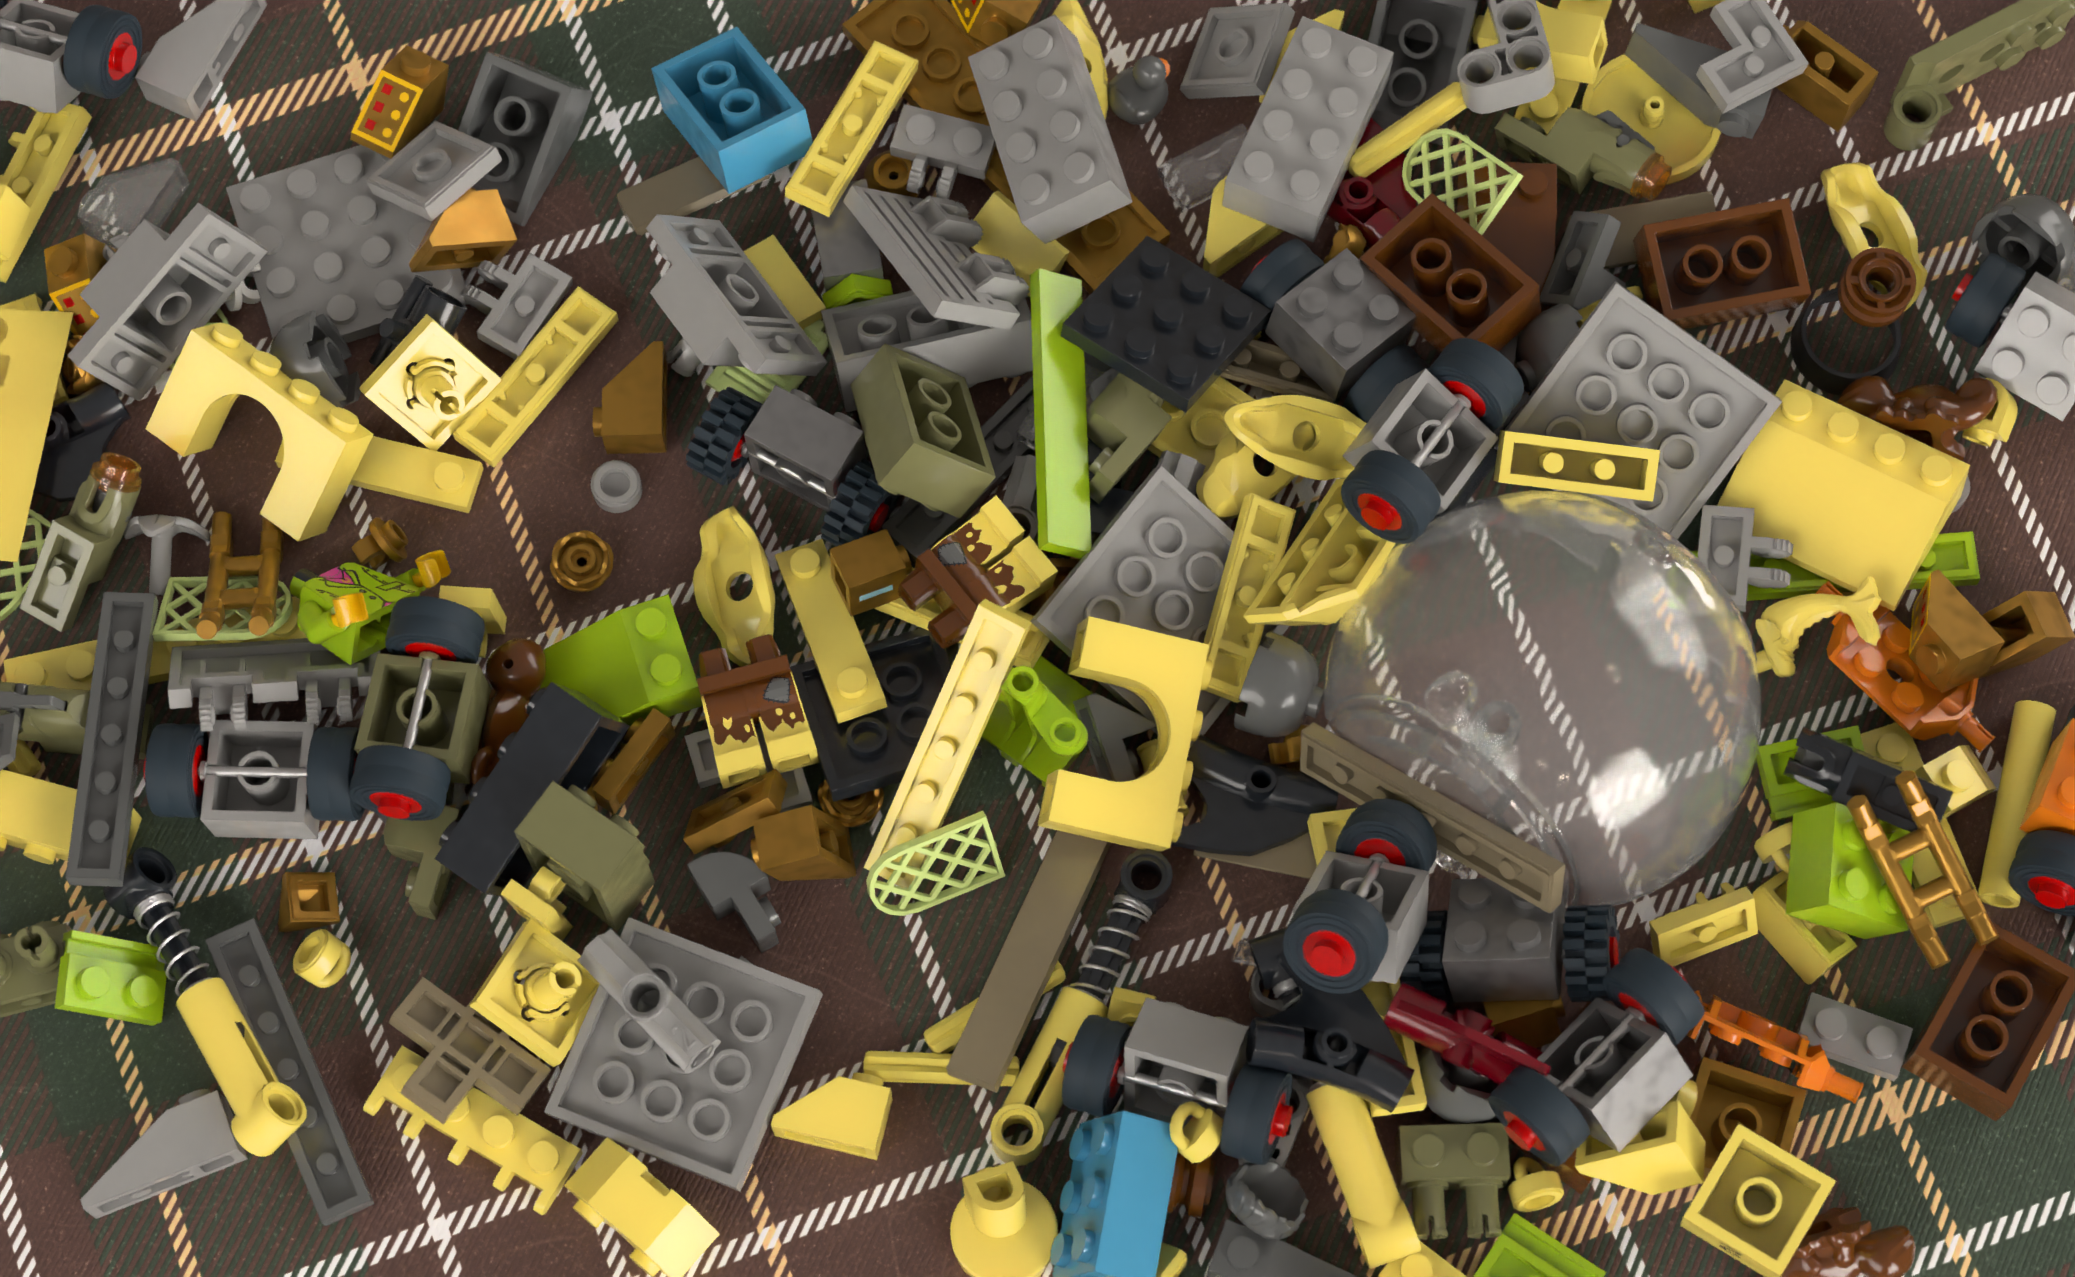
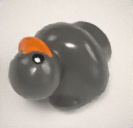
(1140, 90)

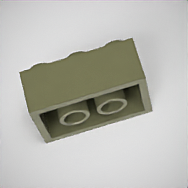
(922, 431)
(589, 853)

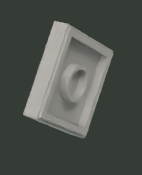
(1237, 51)
(433, 170)

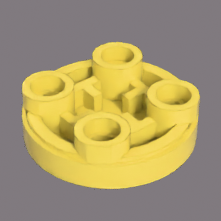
(1016, 1255)

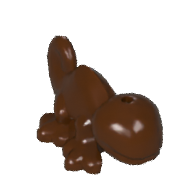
(1924, 410)
(515, 674)
(1845, 1248)

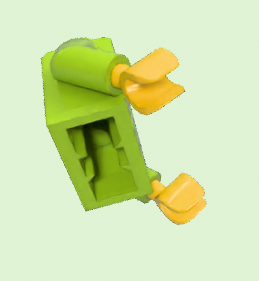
(353, 604)

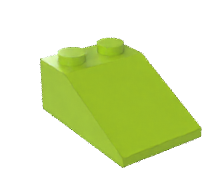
(628, 662)

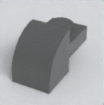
(732, 884)

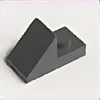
(1578, 268)
(1106, 727)

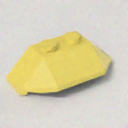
(1322, 569)

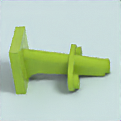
(1037, 719)

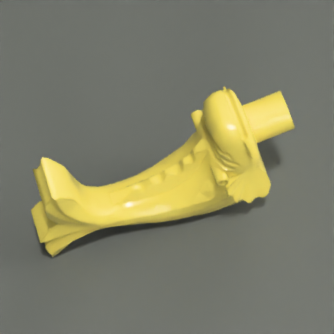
(1787, 620)

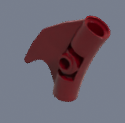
(1376, 201)
(1460, 1038)

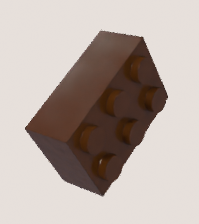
(1723, 264)
(1453, 278)
(1992, 1022)

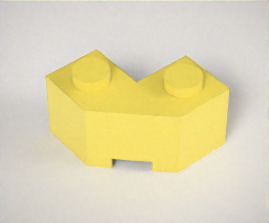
(652, 1218)

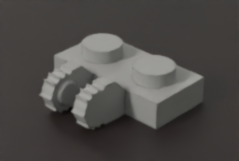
(942, 143)
(523, 307)
(1727, 548)

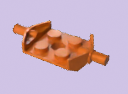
(1912, 703)
(1777, 1046)

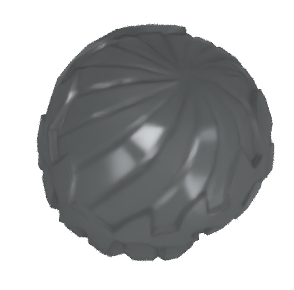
(1266, 1199)

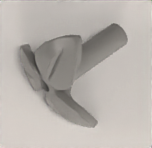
(162, 530)

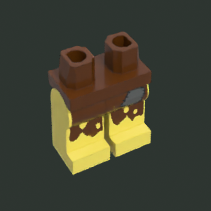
(976, 564)
(752, 696)

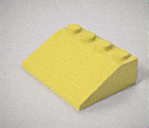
(1845, 492)

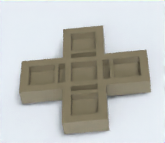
(462, 1053)

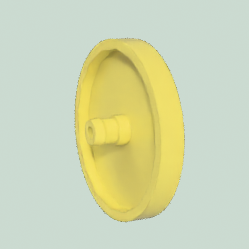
(1653, 114)

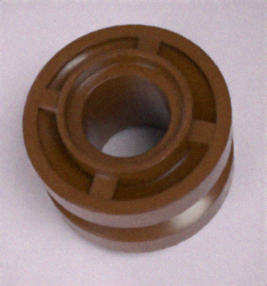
(1884, 267)
(1191, 1185)

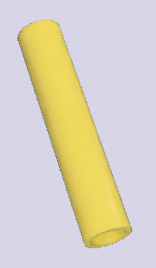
(2022, 765)

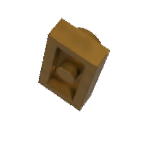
(643, 746)
(734, 812)

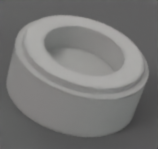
(616, 486)

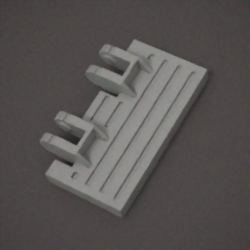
(930, 251)
(269, 670)

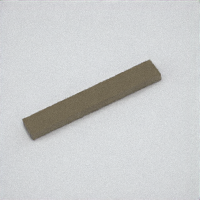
(1457, 830)
(1027, 960)

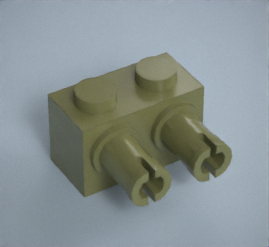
(30, 967)
(1453, 1159)

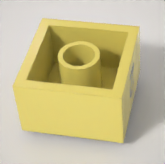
(1757, 1202)

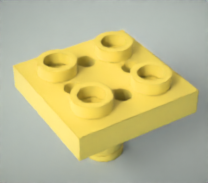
(442, 394)
(551, 980)

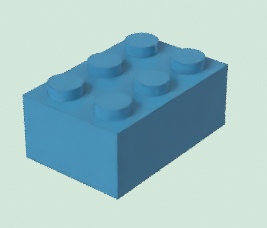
(733, 109)
(1115, 1198)

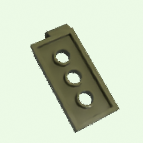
(1958, 59)

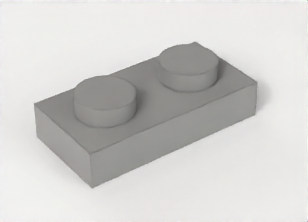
(1855, 1036)

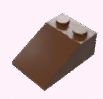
(1527, 220)

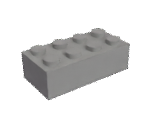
(1049, 129)
(1307, 129)

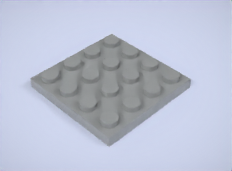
(333, 243)
(1654, 387)
(1149, 571)
(718, 1113)

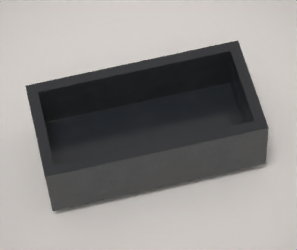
(561, 742)

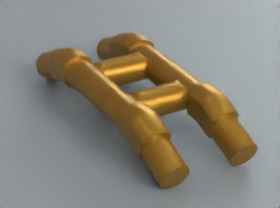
(223, 565)
(1953, 878)

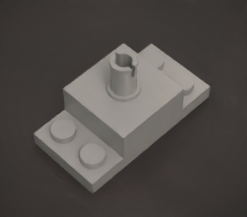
(159, 292)
(724, 304)

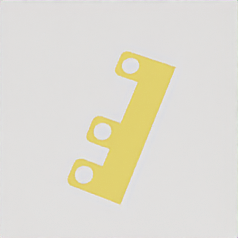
(37, 350)

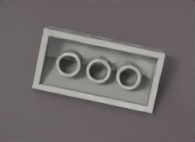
(902, 321)

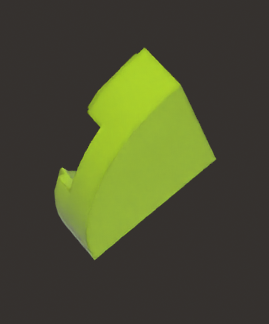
(856, 289)

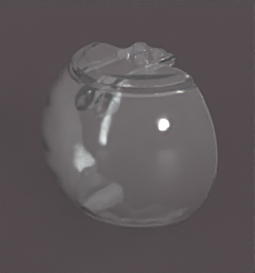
(1559, 684)

